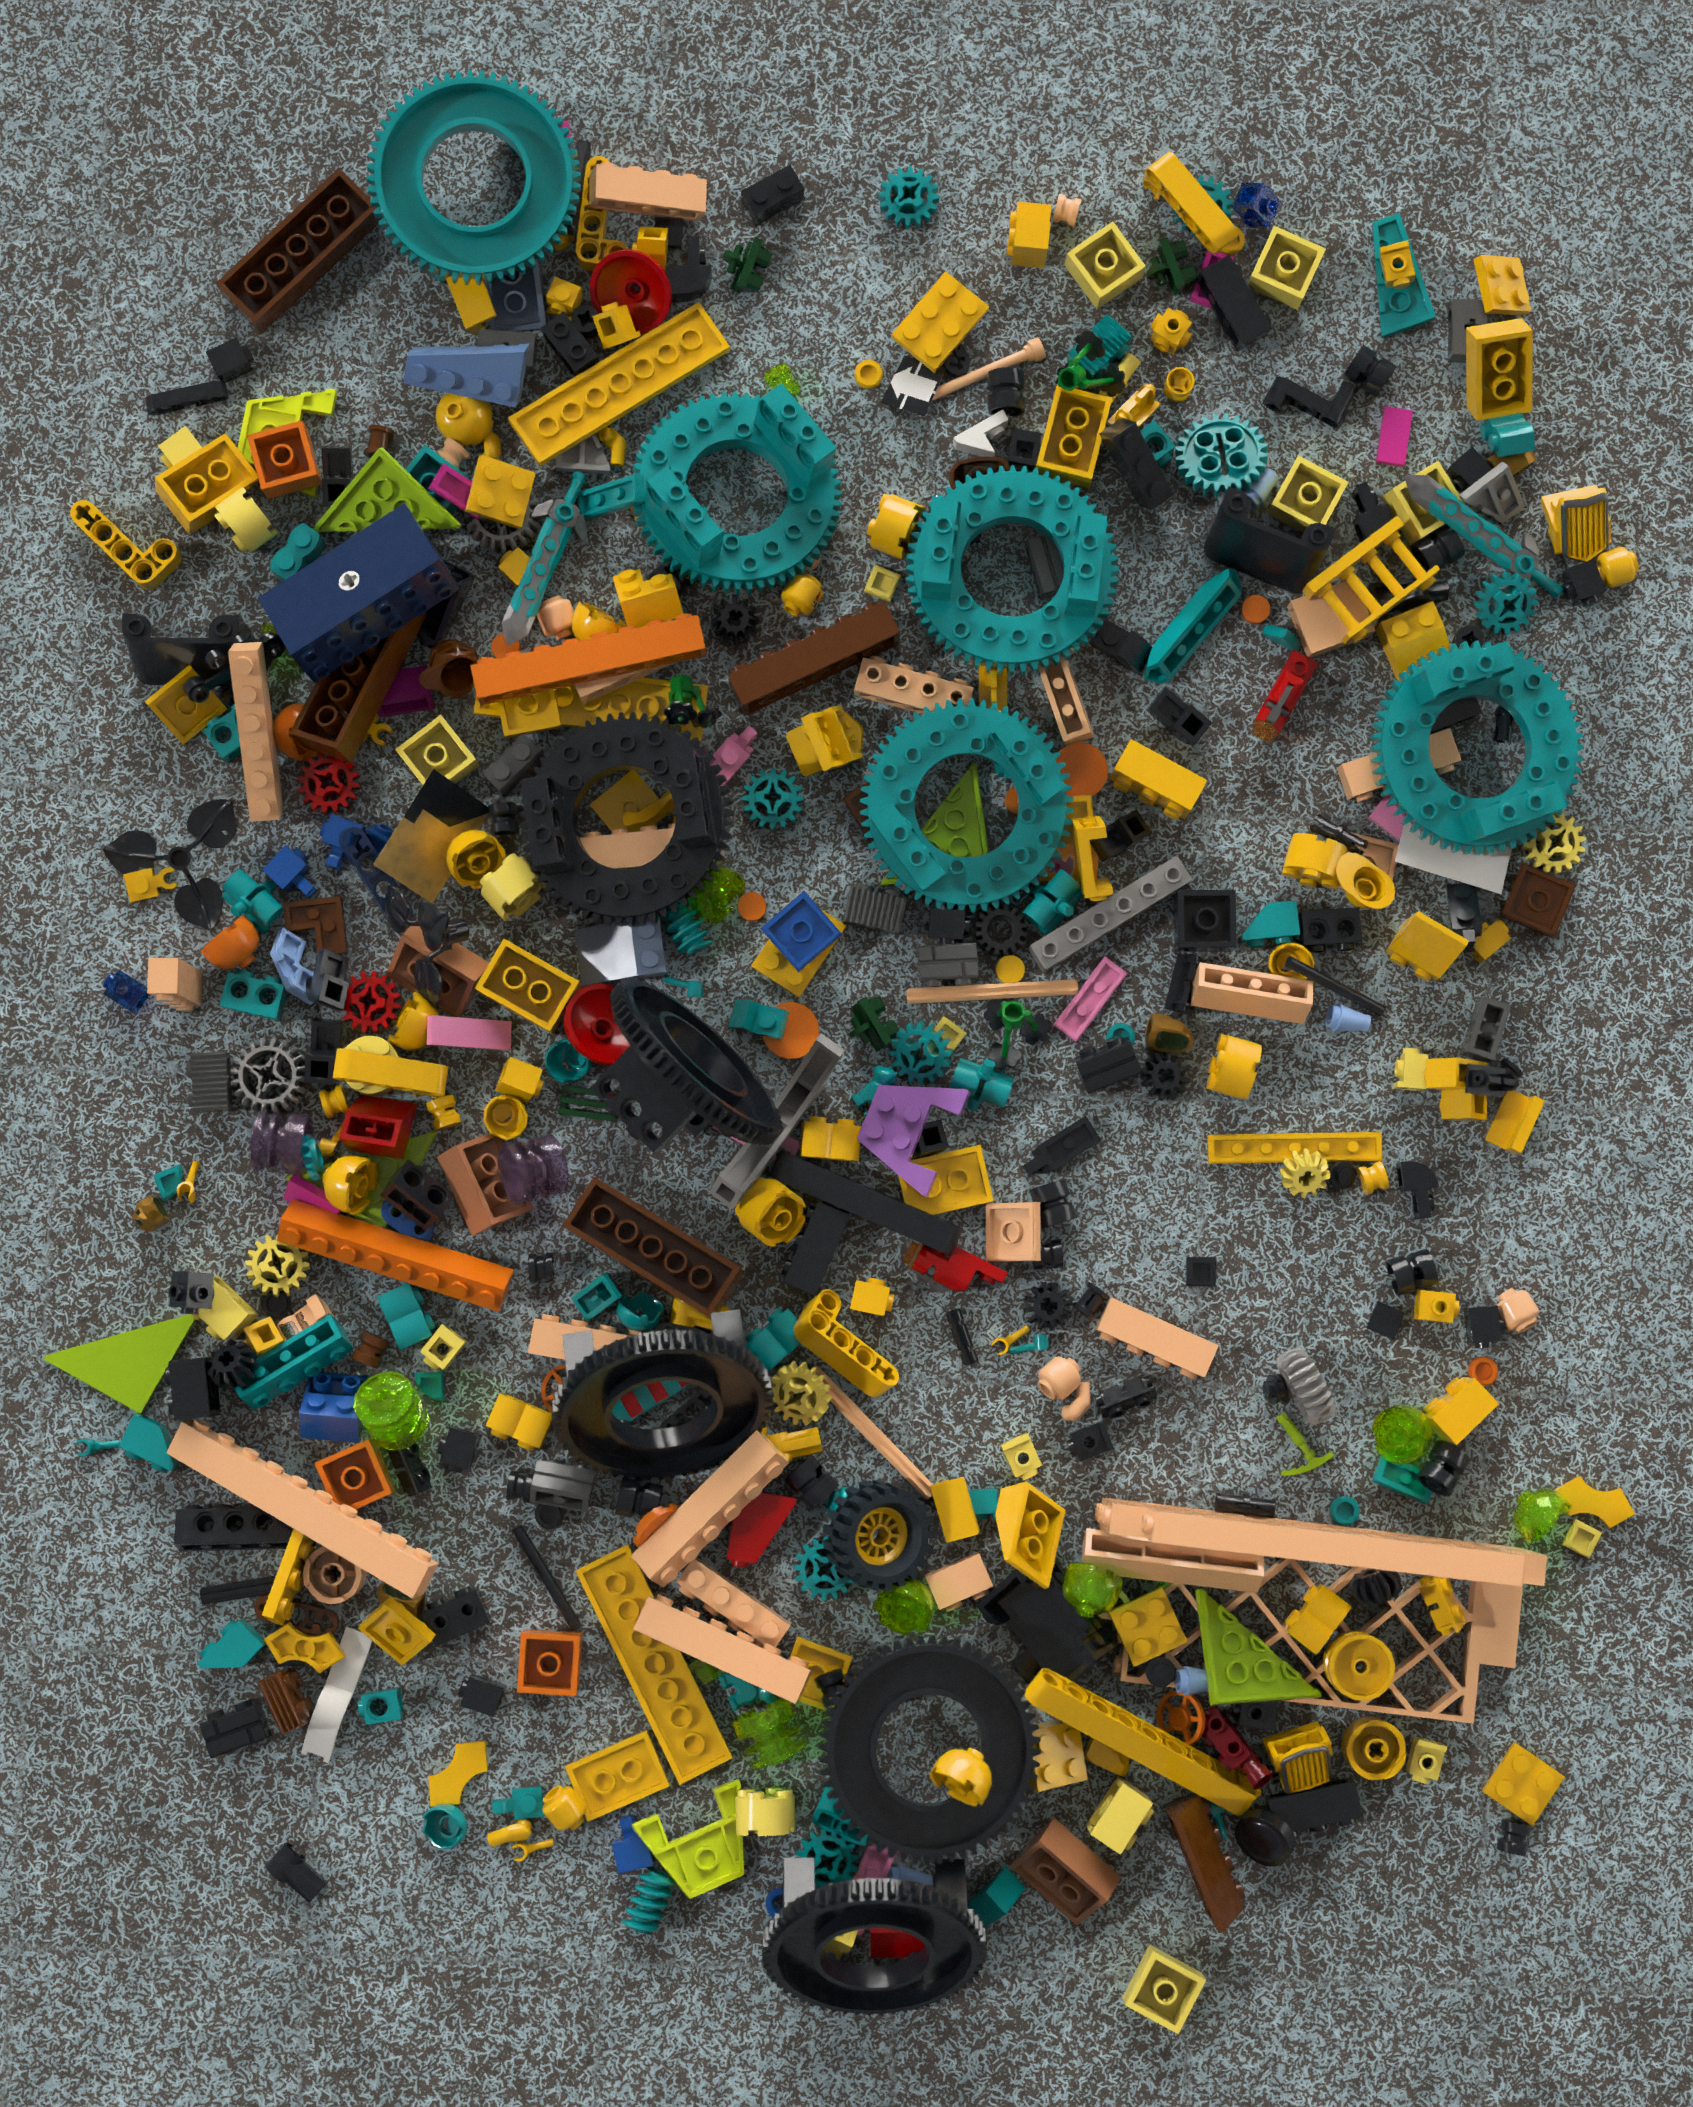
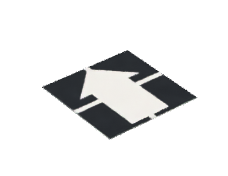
(913, 386)

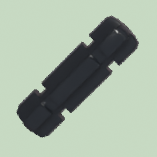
(962, 1336)

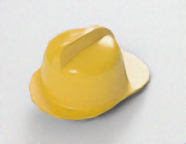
(1364, 882)

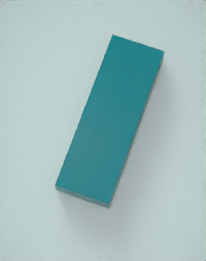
(612, 497)

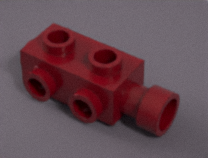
(1234, 1749)

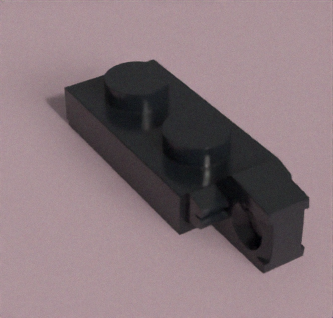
(1436, 592)
(1464, 912)
(1063, 1147)

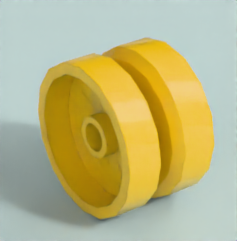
(1341, 1659)

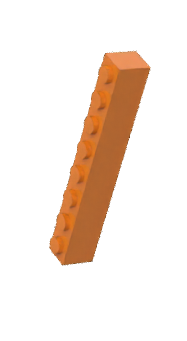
(588, 659)
(395, 1255)

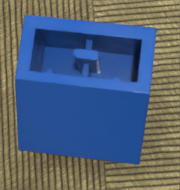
(329, 1409)

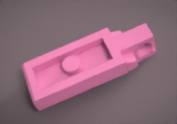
(734, 753)

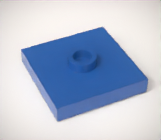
(801, 931)

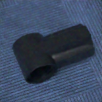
(293, 1870)

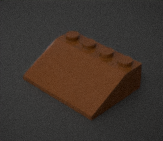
(1205, 1859)

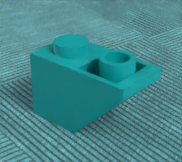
(1276, 922)
(150, 1441)
(235, 1648)

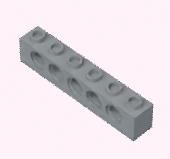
(1110, 914)

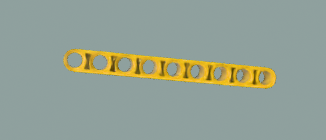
(1141, 1741)

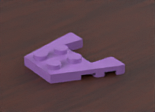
(897, 1122)

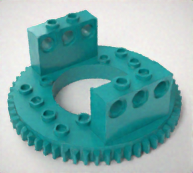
(476, 106)
(685, 533)
(1000, 639)
(1547, 732)
(983, 734)

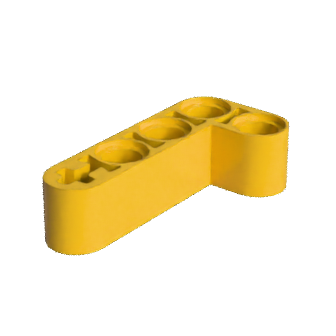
(1190, 201)
(595, 240)
(119, 543)
(391, 1072)
(842, 1349)

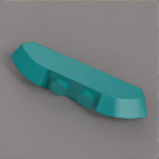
(1192, 626)

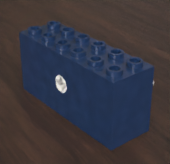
(358, 593)

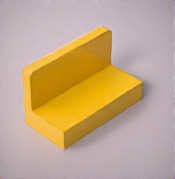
(472, 303)
(1514, 1121)
(955, 1509)

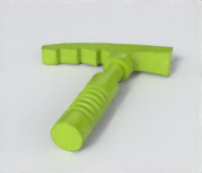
(1299, 1440)

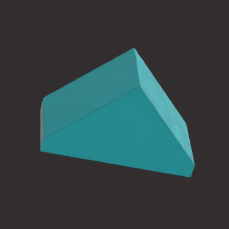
(597, 1296)
(996, 1897)

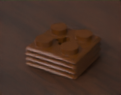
(286, 1700)

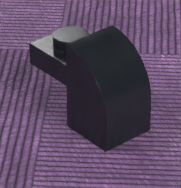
(692, 280)
(320, 1059)

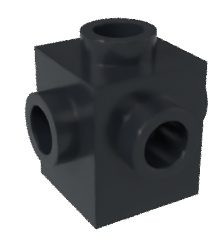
(191, 1291)

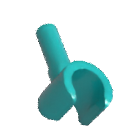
(694, 988)
(1041, 1342)
(94, 1446)
(1216, 1811)

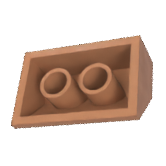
(458, 970)
(477, 1185)
(1066, 1872)

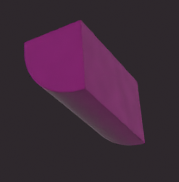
(407, 694)

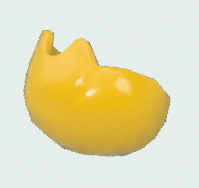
(1281, 953)
(499, 1110)

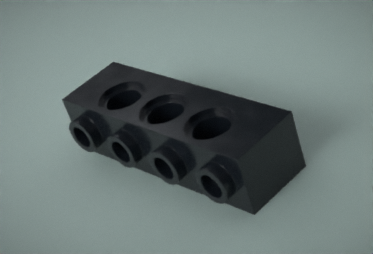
(220, 1538)

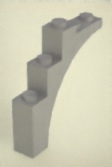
(792, 1104)

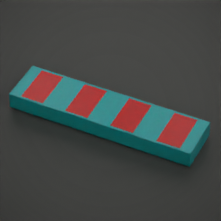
(645, 1398)

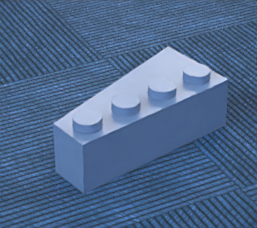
(470, 371)

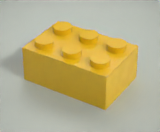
(1499, 369)
(1073, 436)
(1157, 780)
(527, 986)

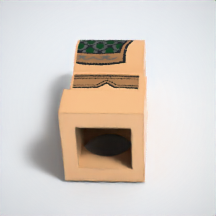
(304, 1317)

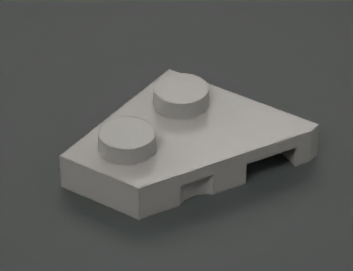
(584, 457)
(1495, 494)

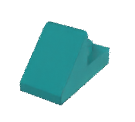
(758, 1019)

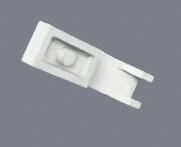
(337, 1695)

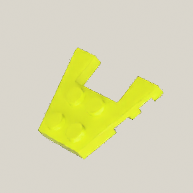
(279, 411)
(703, 1856)

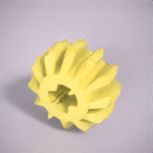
(1305, 1173)

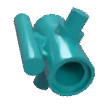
(252, 900)
(1053, 902)
(982, 1082)

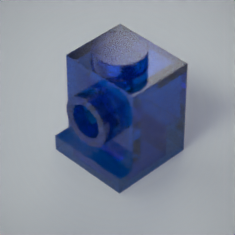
(135, 995)

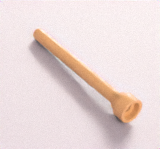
(1032, 351)

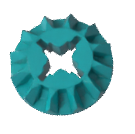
(312, 1157)

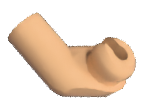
(1080, 1405)

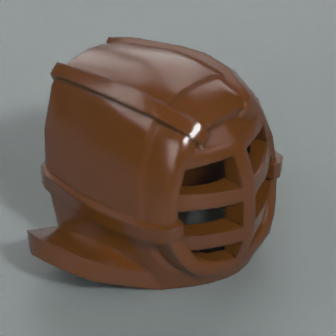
(450, 668)

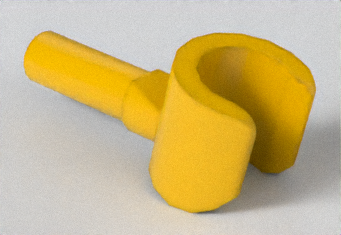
(328, 1146)
(187, 1186)
(1011, 1338)
(533, 1847)

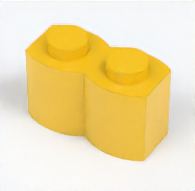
(829, 1140)
(520, 1421)
(1317, 1618)

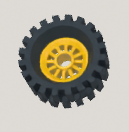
(866, 1558)

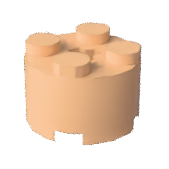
(323, 1584)

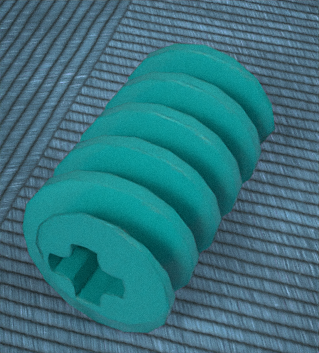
(686, 930)
(650, 1901)

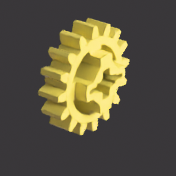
(1563, 849)
(267, 1270)
(804, 1406)

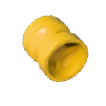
(1182, 380)
(444, 1112)

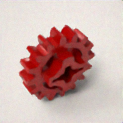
(322, 792)
(367, 1015)

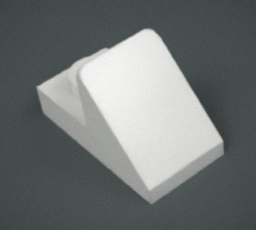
(975, 438)

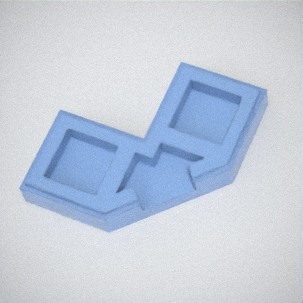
(287, 954)

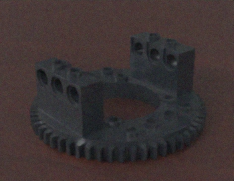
(574, 767)
(680, 1071)
(605, 1375)
(852, 1748)
(814, 1917)

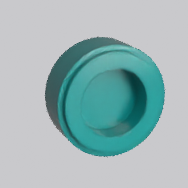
(1121, 1029)
(1344, 1510)

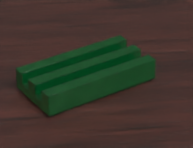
(564, 1100)

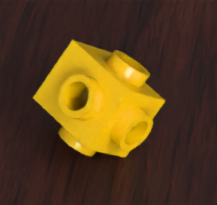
(1167, 339)

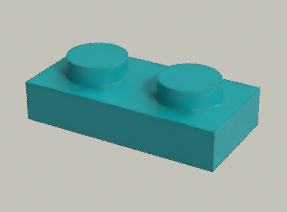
(1401, 1479)

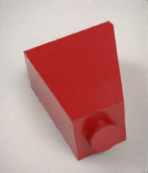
(757, 1526)

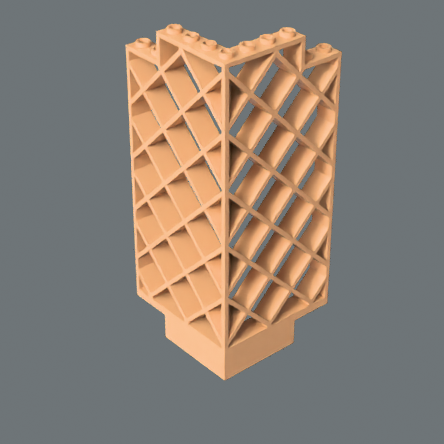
(1493, 1601)

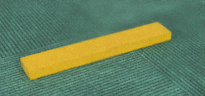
(1276, 1147)

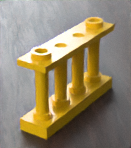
(1367, 553)

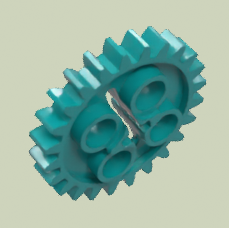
(1248, 451)

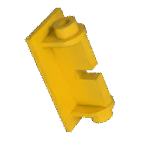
(1138, 406)
(993, 687)
(1448, 1614)

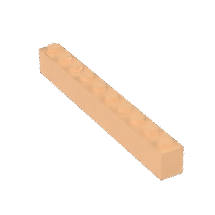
(303, 1508)

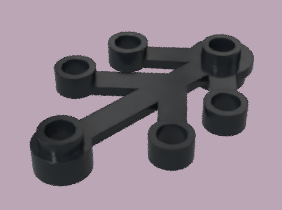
(198, 689)

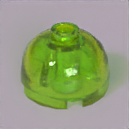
(719, 894)
(1402, 1434)
(1538, 1513)
(1090, 1590)
(905, 1607)

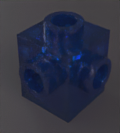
(1256, 204)

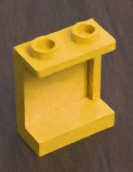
(1083, 831)

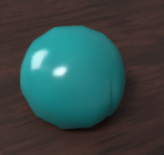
(564, 1050)
(650, 1306)
(455, 1826)

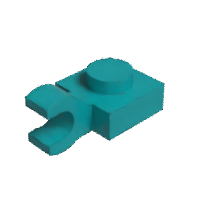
(525, 1802)

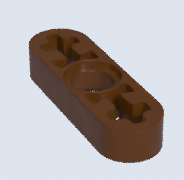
(316, 1627)

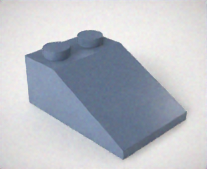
(519, 300)
(618, 952)

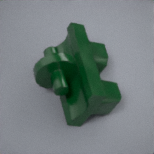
(753, 254)
(1169, 254)
(868, 1025)

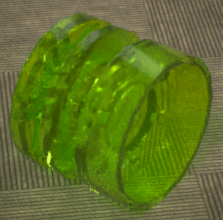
(391, 1410)
(769, 1734)

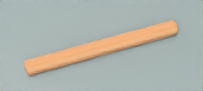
(992, 991)
(877, 1438)

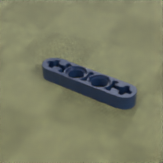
(371, 879)

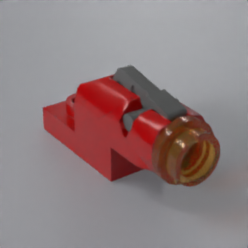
(1283, 696)
(950, 1271)

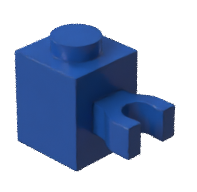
(330, 835)
(288, 870)
(630, 1850)

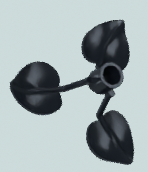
(200, 901)
(436, 931)

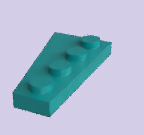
(1399, 307)

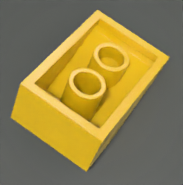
(204, 481)
(1412, 636)
(1425, 947)
(1029, 1530)

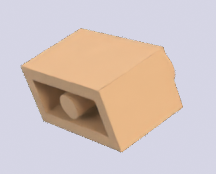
(959, 1581)

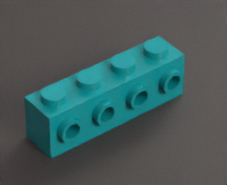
(295, 1360)

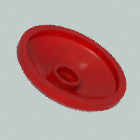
(614, 280)
(589, 1011)

